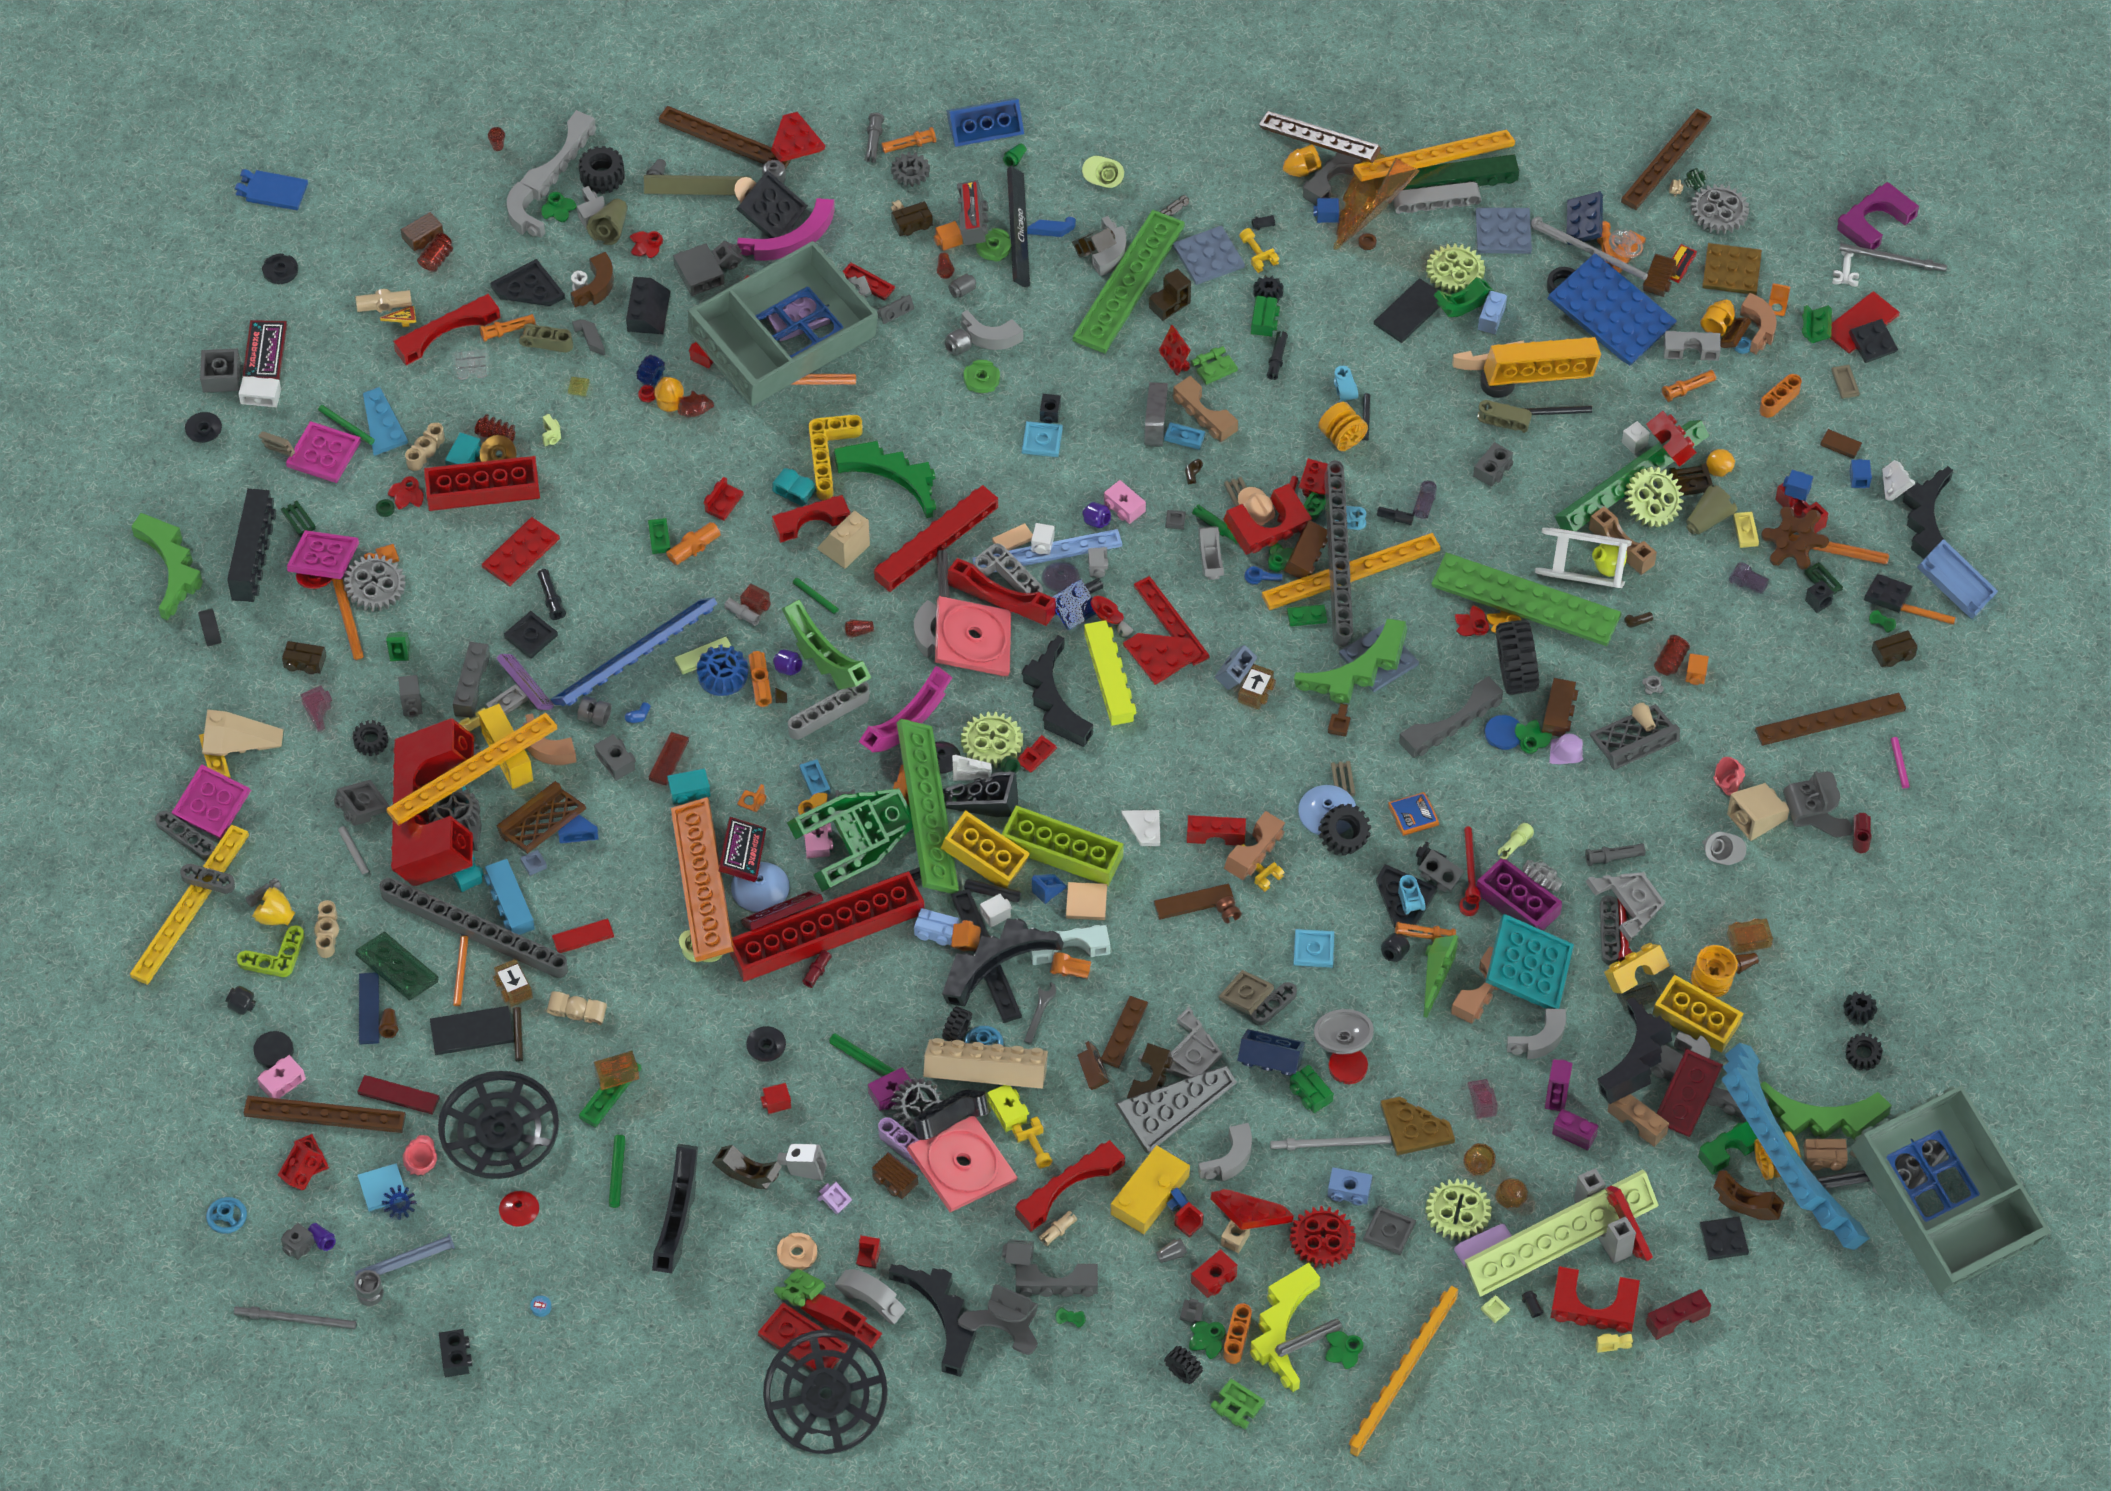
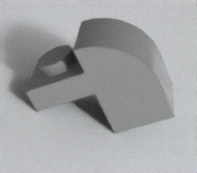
(590, 207)
(1685, 1041)

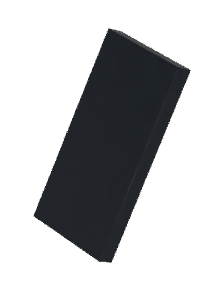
(1408, 311)
(471, 1030)

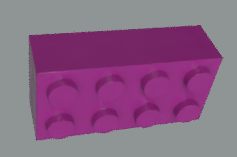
(1518, 895)

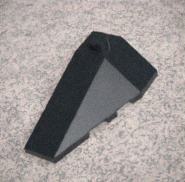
(999, 787)

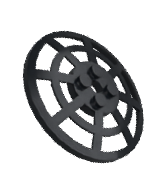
(498, 1116)
(822, 1379)

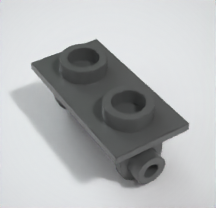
(896, 309)

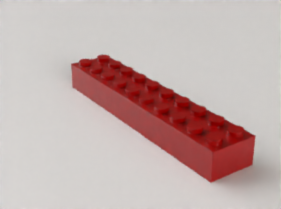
(826, 926)

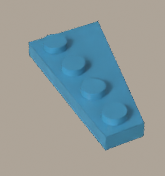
(382, 422)

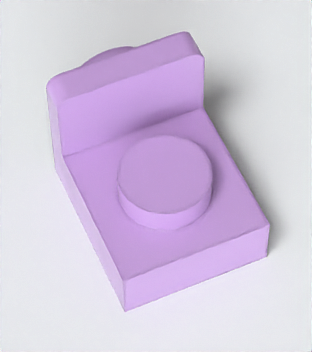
(834, 1197)

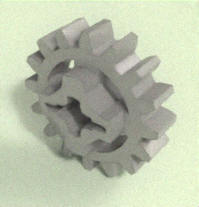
(1543, 875)

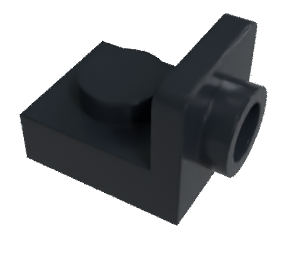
(1422, 853)

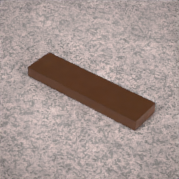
(1191, 901)

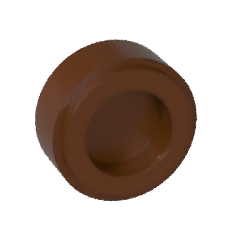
(1367, 241)

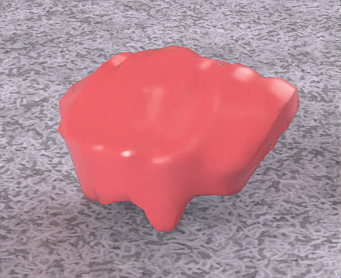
(1729, 775)
(420, 1155)

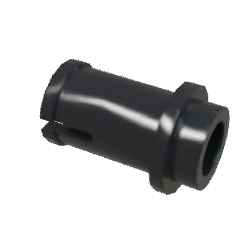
(1263, 222)
(1532, 1304)

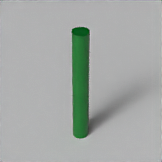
(816, 596)

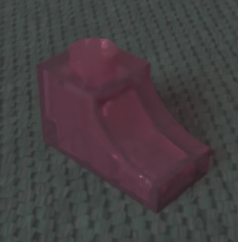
(316, 704)
(1483, 1099)

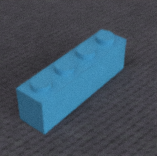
(509, 897)

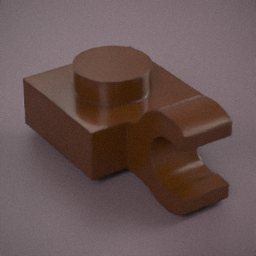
(1340, 722)

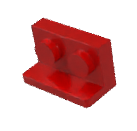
(722, 499)
(300, 1165)

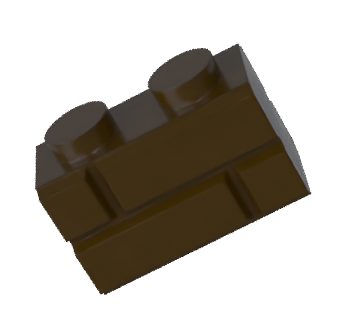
(912, 219)
(1894, 649)
(304, 657)

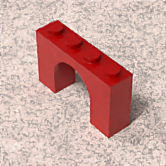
(1253, 536)
(1569, 1308)

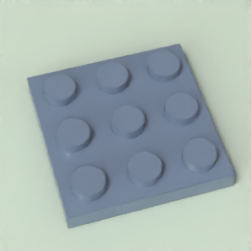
(1503, 230)
(1208, 255)
(1383, 677)

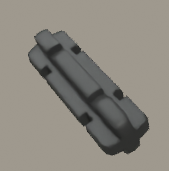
(259, 893)

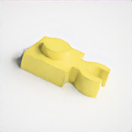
(1612, 1342)

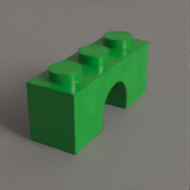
(1714, 1153)

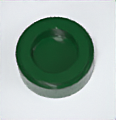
(385, 508)
(1010, 764)

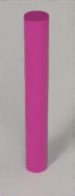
(1899, 762)

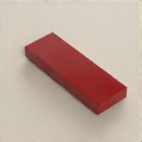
(877, 285)
(583, 936)

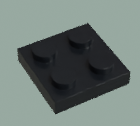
(1873, 340)
(1888, 593)
(530, 634)
(1724, 1238)

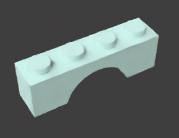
(1092, 940)

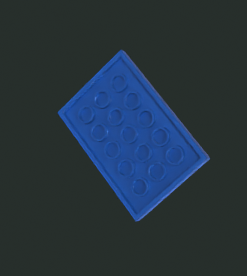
(1612, 309)

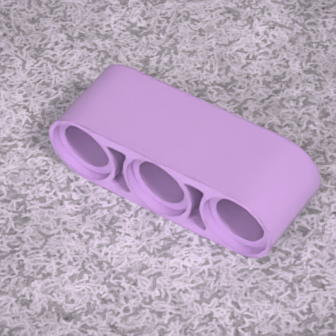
(896, 1135)
(1481, 1242)

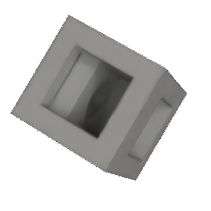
(1097, 561)

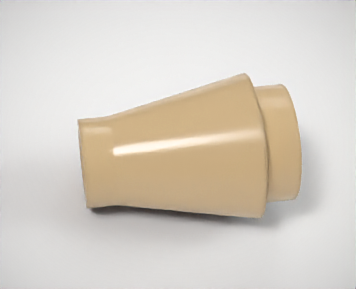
(1643, 715)

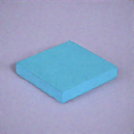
(1042, 439)
(1313, 948)
(377, 1183)

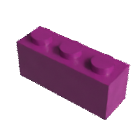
(1558, 1085)

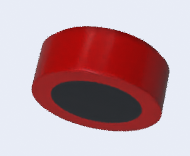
(1468, 909)

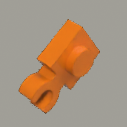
(389, 552)

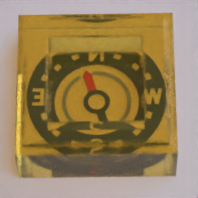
(578, 386)

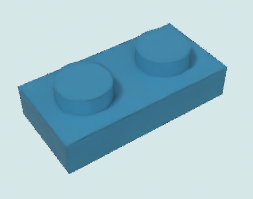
(1184, 436)
(814, 777)

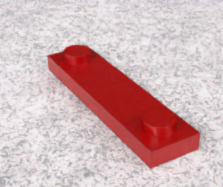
(1618, 1201)

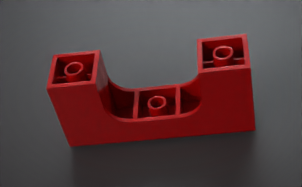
(422, 848)

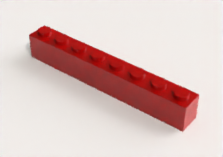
(936, 537)

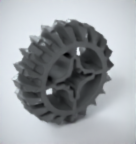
(465, 805)
(916, 1096)

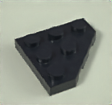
(528, 285)
(1388, 886)

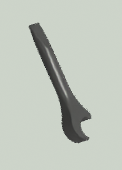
(1044, 998)

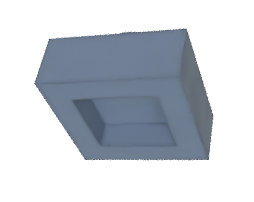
(533, 862)

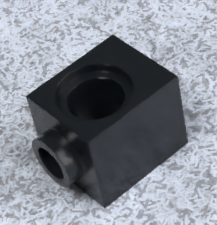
(1050, 408)
(1819, 596)

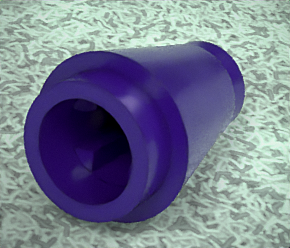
(323, 1238)

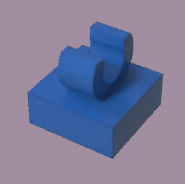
(1178, 1201)

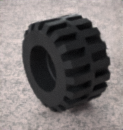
(601, 180)
(1355, 819)

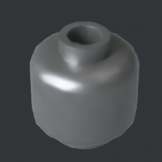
(776, 168)
(958, 341)

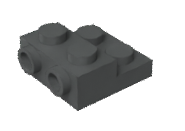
(360, 802)

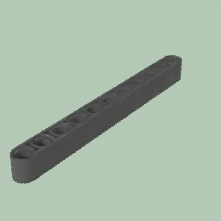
(1337, 560)
(479, 934)

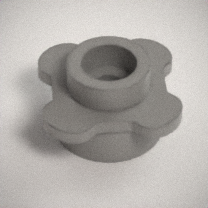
(1652, 680)

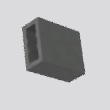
(698, 269)

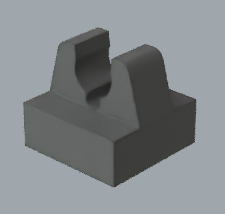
(1192, 1311)

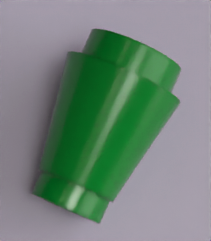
(1014, 155)

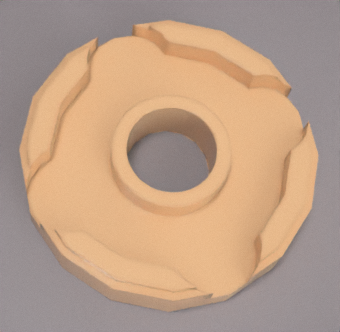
(801, 1261)

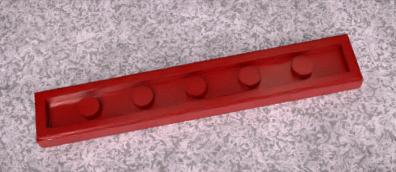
(1167, 614)

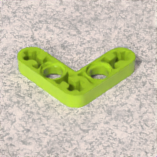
(275, 961)

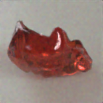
(694, 405)

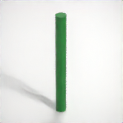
(347, 425)

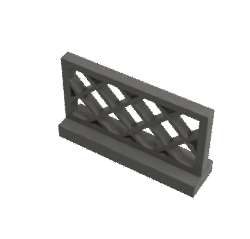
(1642, 746)

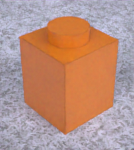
(948, 236)
(1697, 669)
(966, 936)

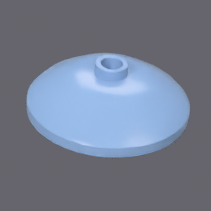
(1313, 807)
(762, 894)

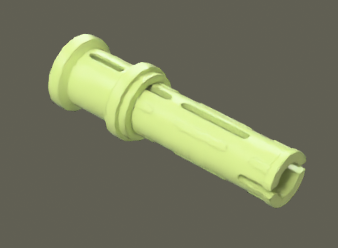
(1518, 838)

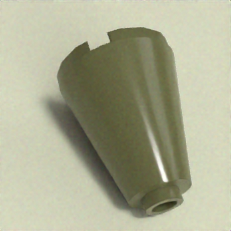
(608, 222)
(1710, 510)

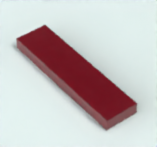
(398, 1094)

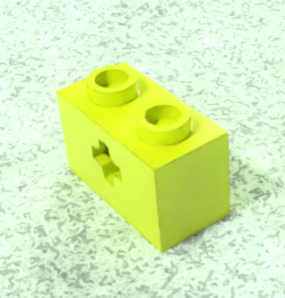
(1007, 1106)

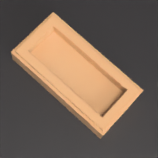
(1014, 537)

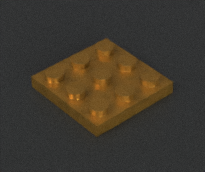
(1732, 268)

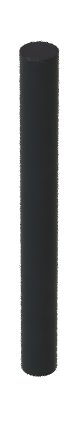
(1560, 410)

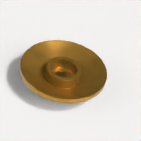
(495, 443)

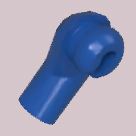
(638, 715)

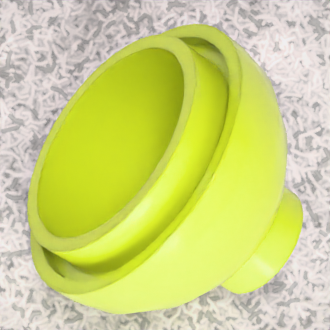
(1605, 559)

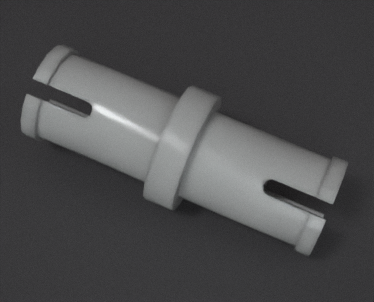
(742, 612)

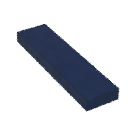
(369, 1008)

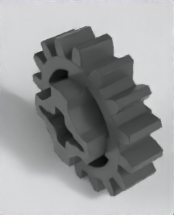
(910, 169)

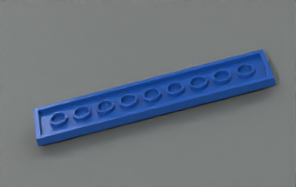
(630, 654)

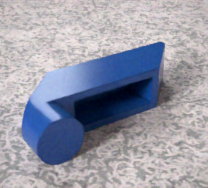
(1052, 228)

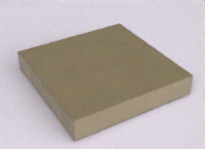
(1246, 992)

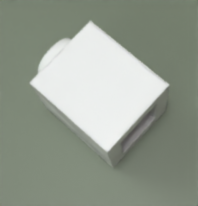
(1635, 437)
(1042, 539)
(995, 910)

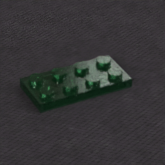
(397, 966)

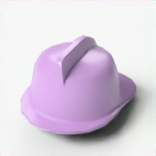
(1566, 749)

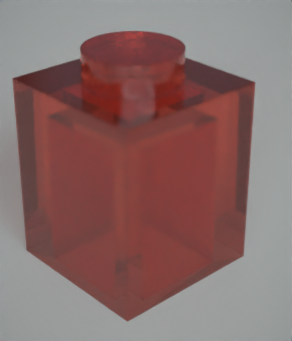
(756, 599)

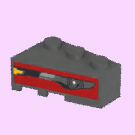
(973, 213)

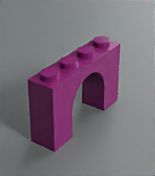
(1884, 199)

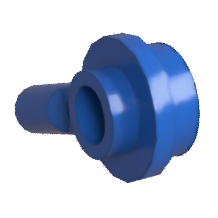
(1255, 575)

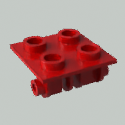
(1175, 351)
(1313, 477)

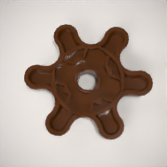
(1796, 549)

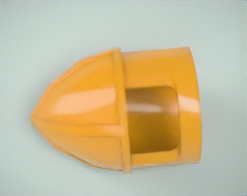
(1302, 161)
(1718, 317)
(667, 394)

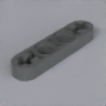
(187, 833)
(1607, 930)

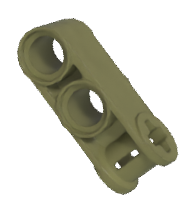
(546, 338)
(1504, 415)

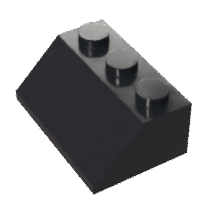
(647, 306)

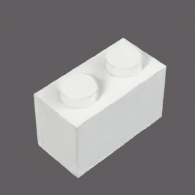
(259, 391)

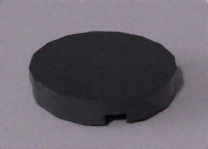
(285, 269)
(272, 1047)

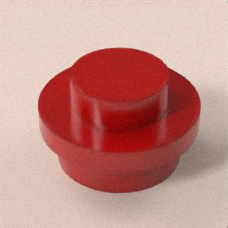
(646, 393)

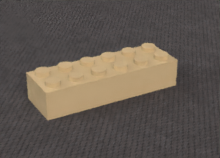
(985, 1063)

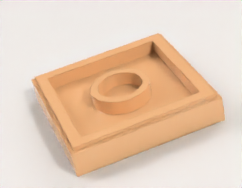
(1086, 901)

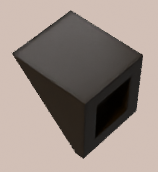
(780, 696)

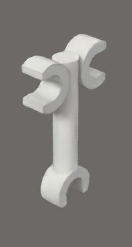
(1846, 277)

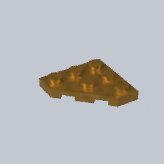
(1414, 1127)

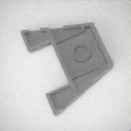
(1636, 896)
(1196, 1052)

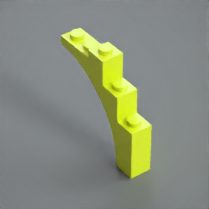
(1284, 1298)

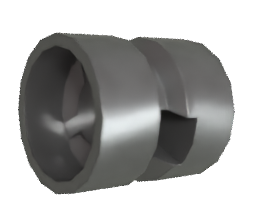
(596, 711)
(368, 1288)

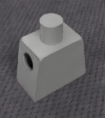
(804, 1161)

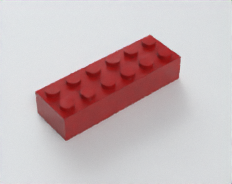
(482, 483)

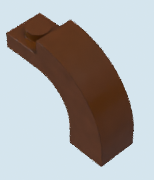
(600, 286)
(1747, 1202)

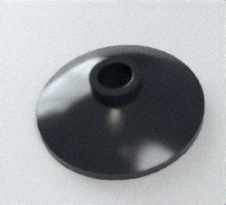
(201, 421)
(946, 761)
(766, 1036)

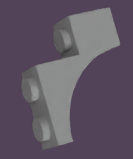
(1210, 552)

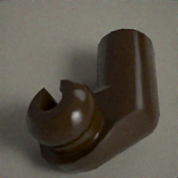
(1192, 469)
(1638, 620)

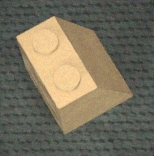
(847, 540)
(1757, 810)

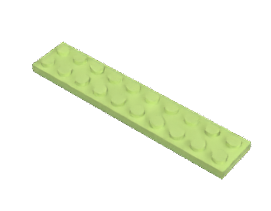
(1556, 1235)

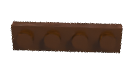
(1124, 1031)

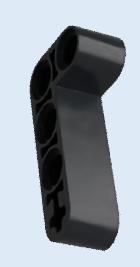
(950, 1112)

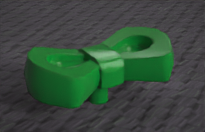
(1888, 623)
(1077, 1318)

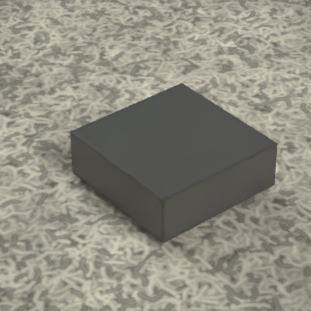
(1175, 519)

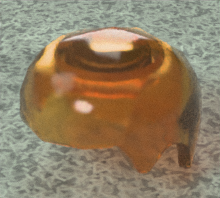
(1476, 1154)
(1511, 1193)

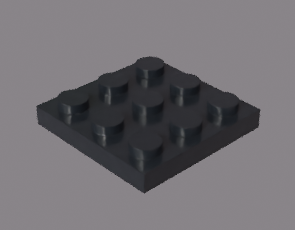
(771, 206)

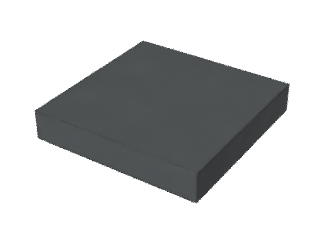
(1389, 1230)

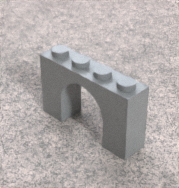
(1620, 1234)

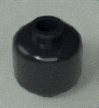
(1395, 947)
(240, 1000)

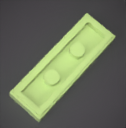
(688, 661)

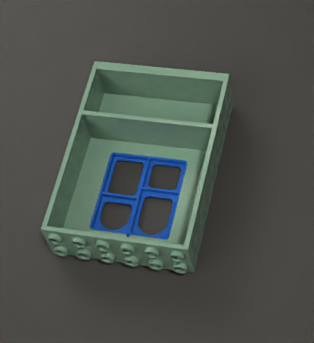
(748, 354)
(1965, 1235)

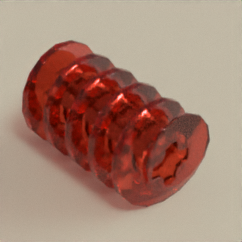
(435, 252)
(488, 428)
(1672, 655)

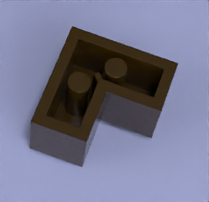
(1173, 296)

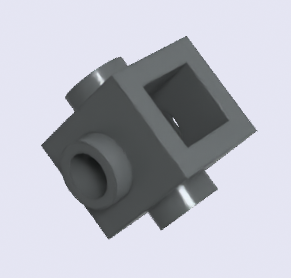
(727, 255)
(297, 1241)

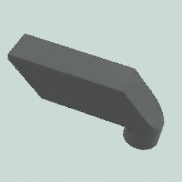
(591, 335)

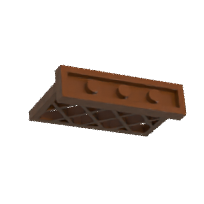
(534, 810)

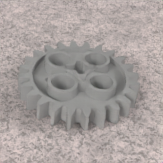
(1719, 208)
(374, 582)

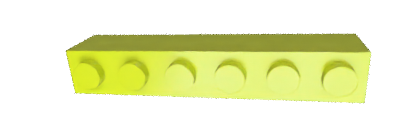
(1109, 673)

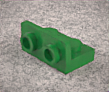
(1817, 323)

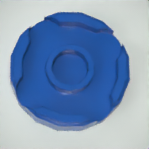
(1501, 732)

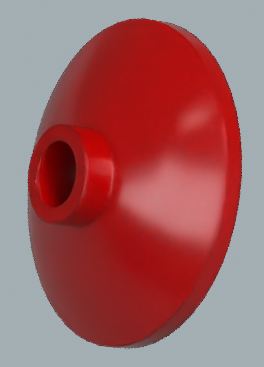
(312, 581)
(1106, 610)
(519, 1215)

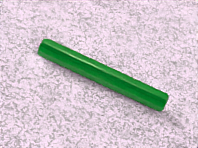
(860, 1055)
(617, 1171)

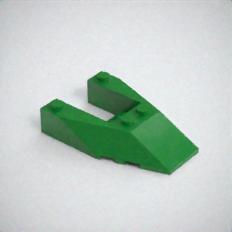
(867, 824)

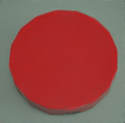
(1348, 1067)

